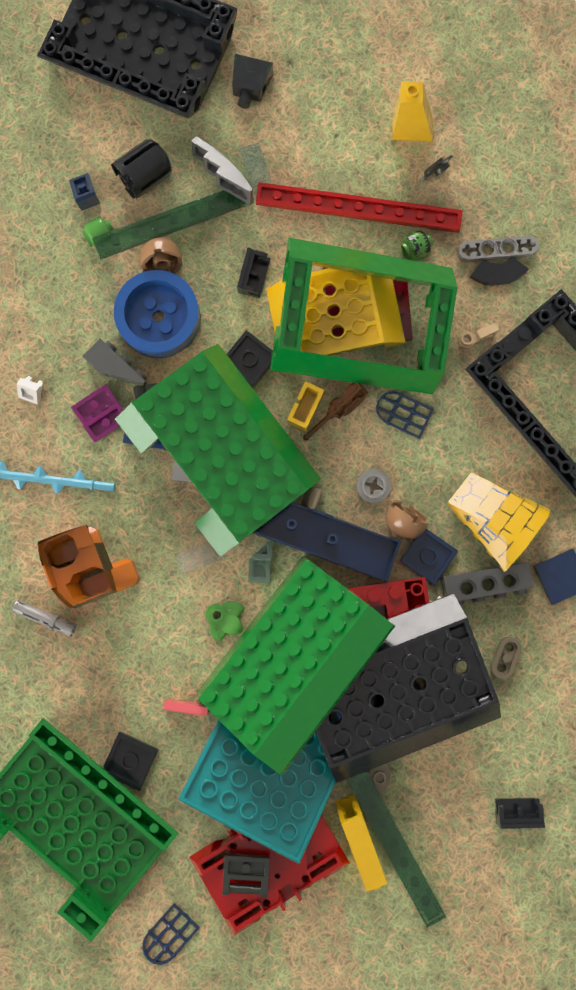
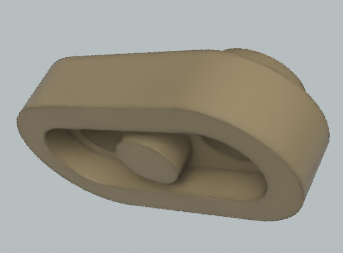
(507, 658)

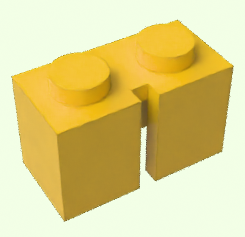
(309, 400)

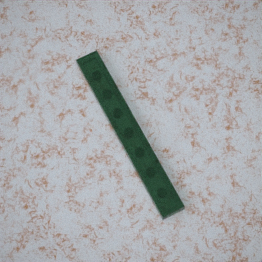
(166, 223)
(396, 848)

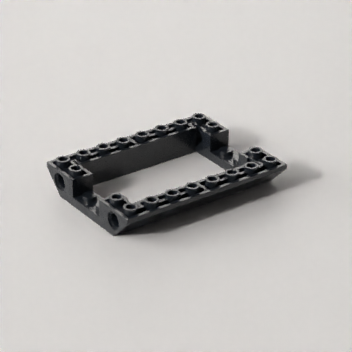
(560, 313)

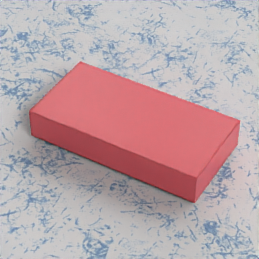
(185, 707)

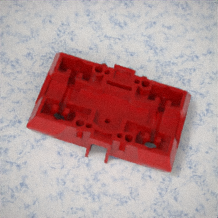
(280, 887)

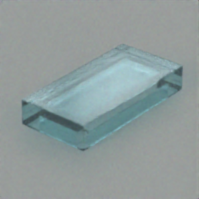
(255, 164)

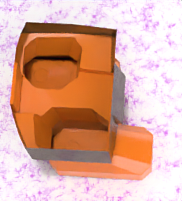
(89, 552)

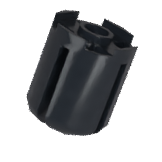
(142, 167)

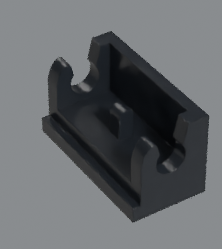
(253, 273)
(519, 813)

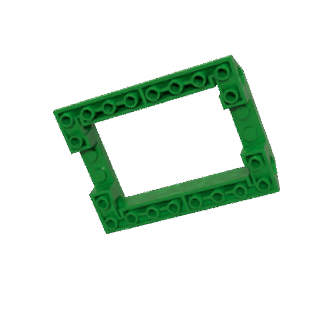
(288, 336)

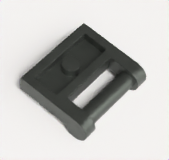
(246, 867)

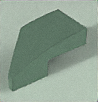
(260, 565)

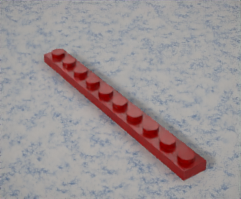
(359, 207)

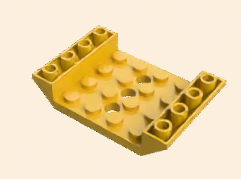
(366, 312)

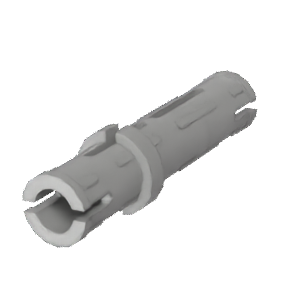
(51, 621)

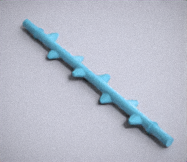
(57, 482)

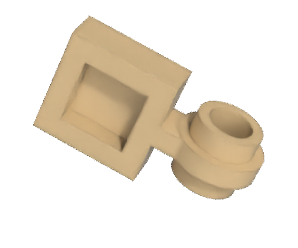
(484, 332)

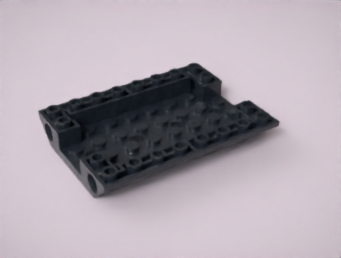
(184, 28)
(424, 646)

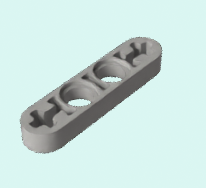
(497, 247)

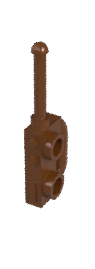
(341, 406)

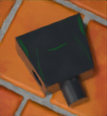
(250, 79)

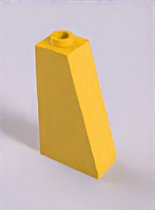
(412, 114)
(360, 842)

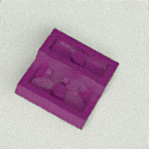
(98, 412)

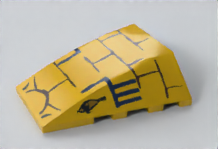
(498, 517)

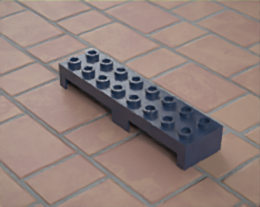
(332, 540)

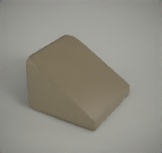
(311, 498)

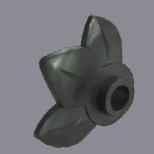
(437, 167)

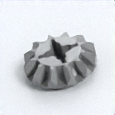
(382, 481)

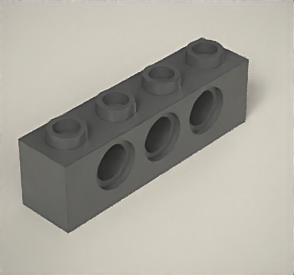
(518, 572)

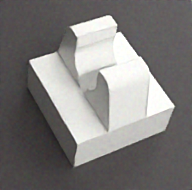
(29, 391)

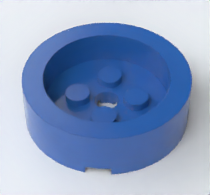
(153, 293)

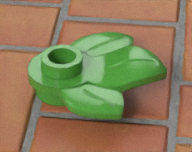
(227, 621)

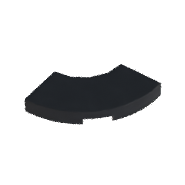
(499, 274)

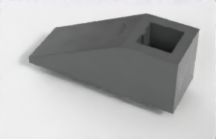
(109, 364)

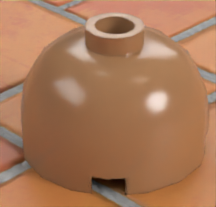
(161, 255)
(405, 521)

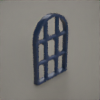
(408, 420)
(169, 926)

